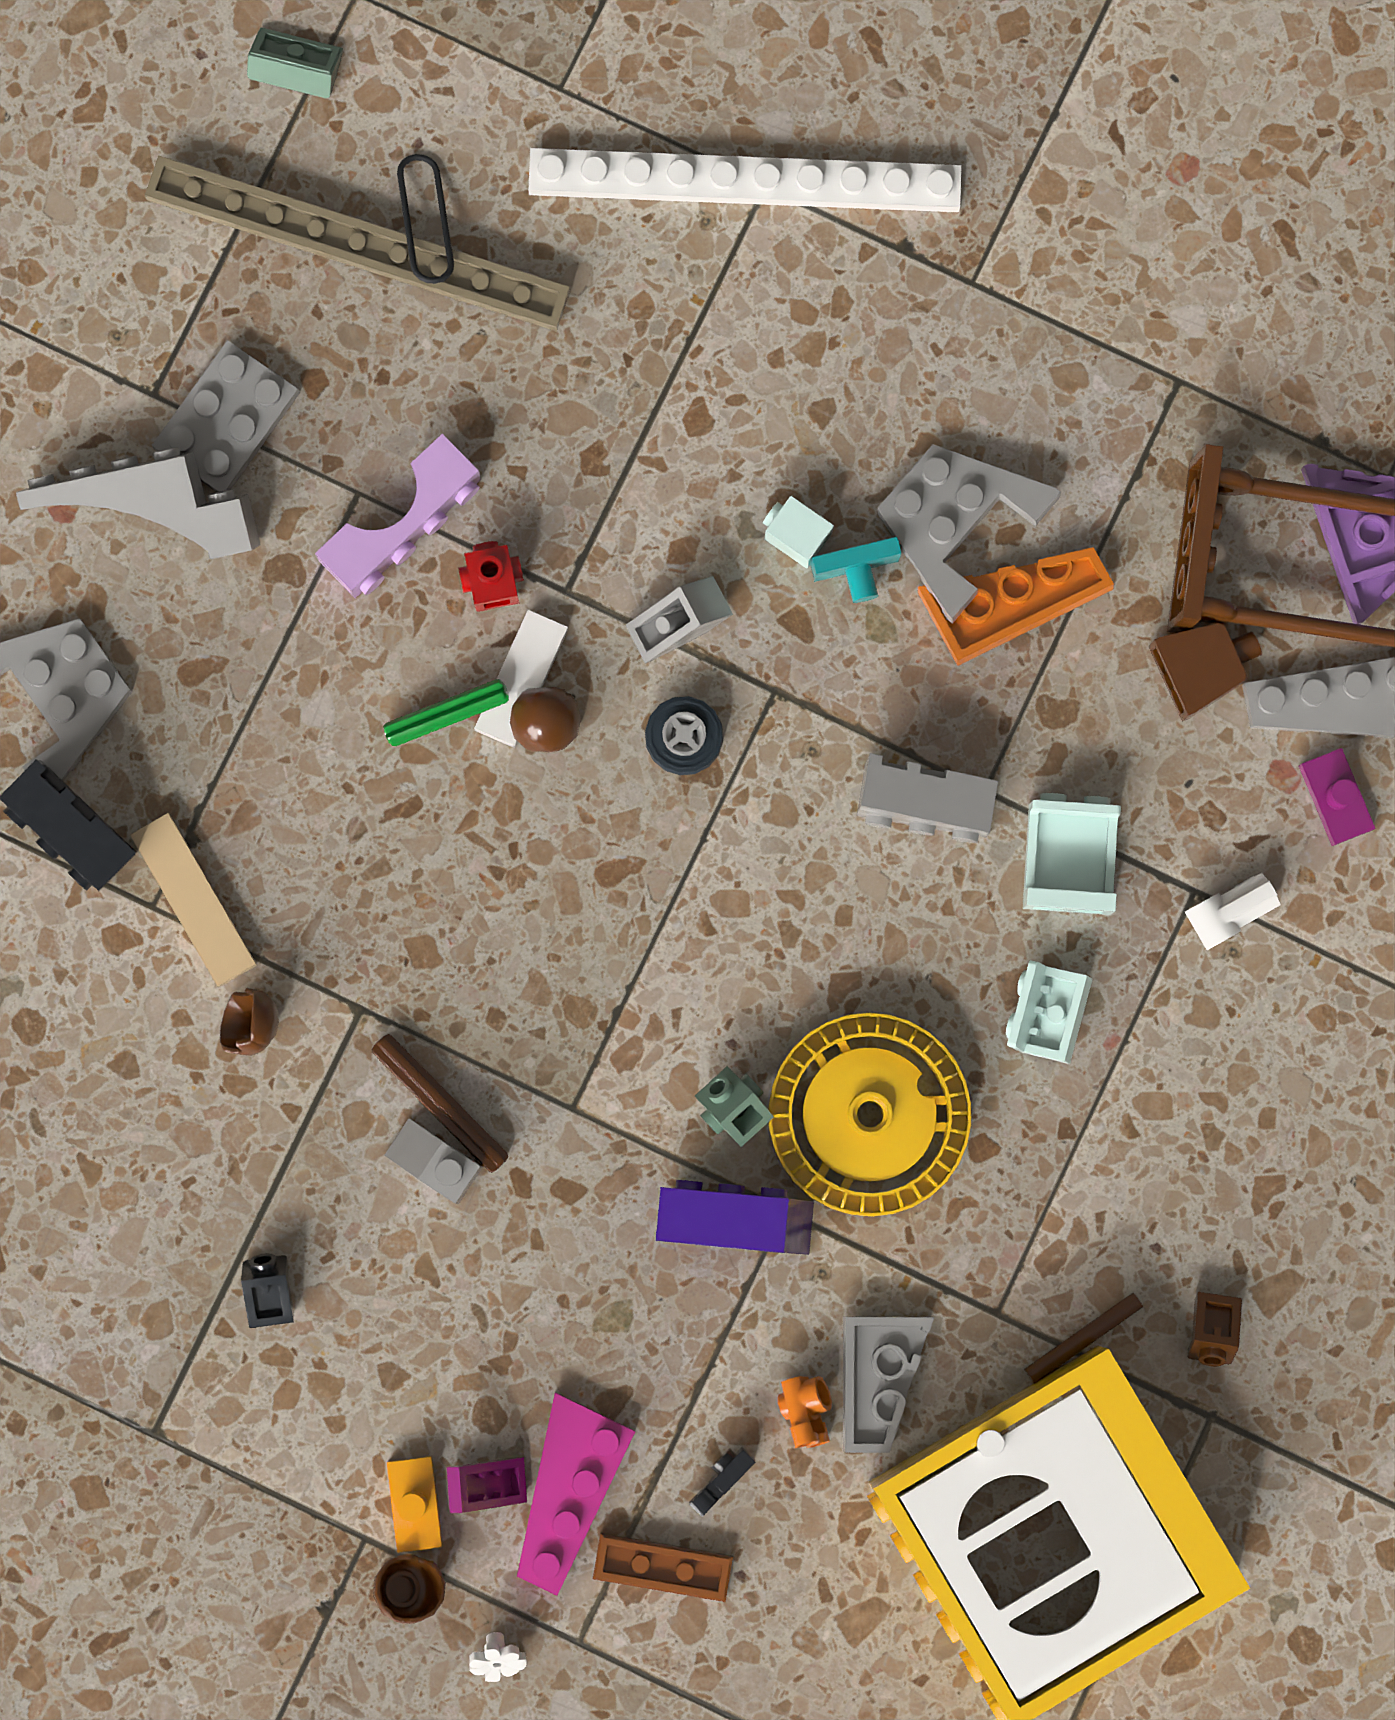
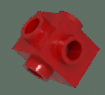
(496, 590)

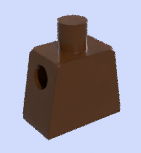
(1202, 665)

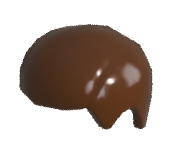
(545, 719)
(248, 1022)
(409, 1589)

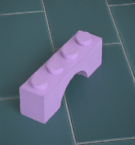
(361, 555)

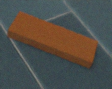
(662, 1567)

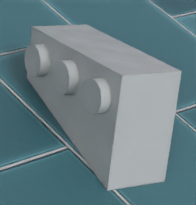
(926, 799)

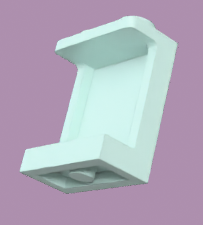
(1071, 855)

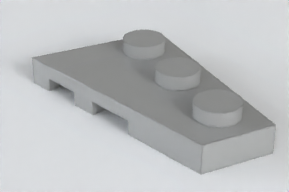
(877, 1375)

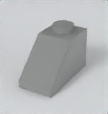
(679, 618)
(433, 1161)

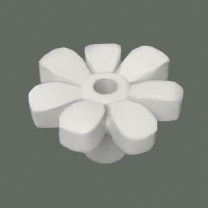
(497, 1659)

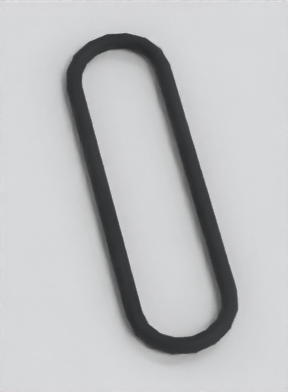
(400, 174)

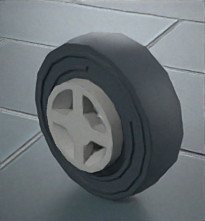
(685, 716)

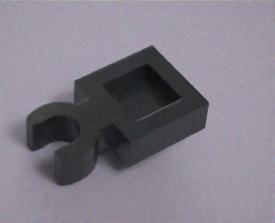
(728, 1470)

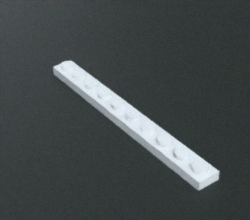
(744, 180)

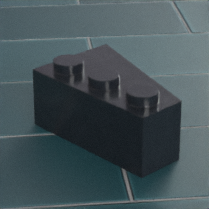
(66, 826)

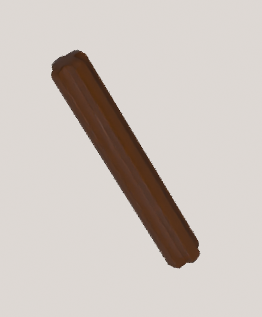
(439, 1103)

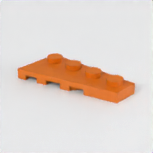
(1019, 601)

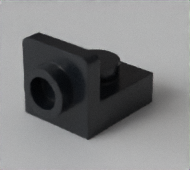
(267, 1290)

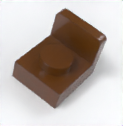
(1215, 1329)

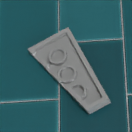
(1330, 700)

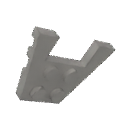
(943, 504)
(69, 685)

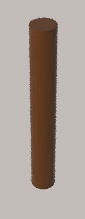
(1083, 1338)

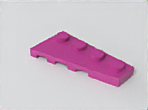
(572, 1480)

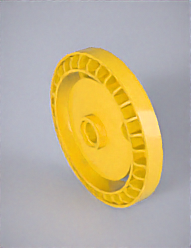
(905, 1122)

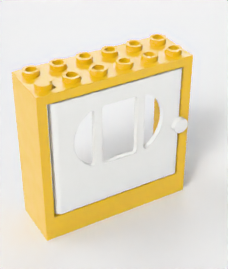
(1142, 1581)

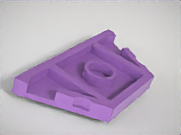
(1358, 541)

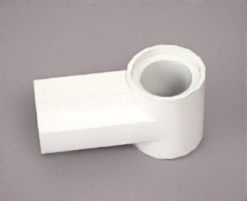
(1226, 913)

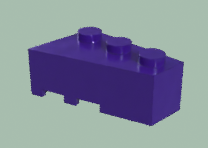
(734, 1219)

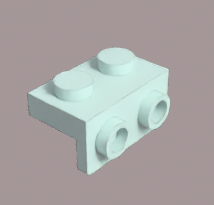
(1048, 1012)

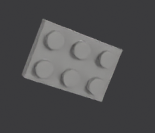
(228, 416)

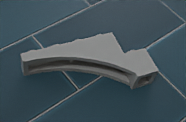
(160, 491)

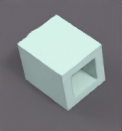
(797, 530)

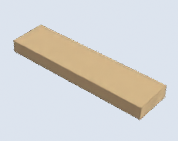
(193, 900)

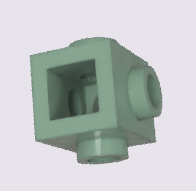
(733, 1106)

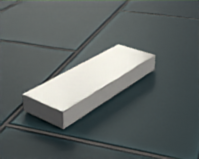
(523, 668)

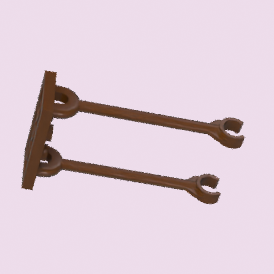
(1197, 557)

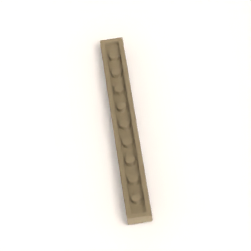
(355, 242)

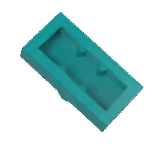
(857, 566)

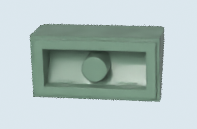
(293, 62)

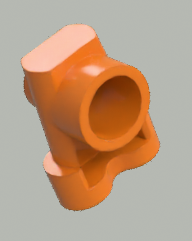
(803, 1403)

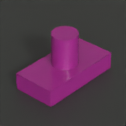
(1336, 797)
(486, 1485)

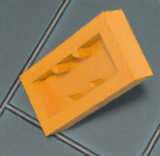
(414, 1504)

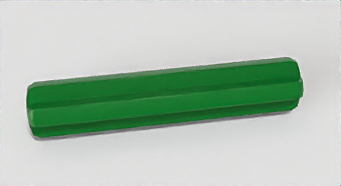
(446, 712)

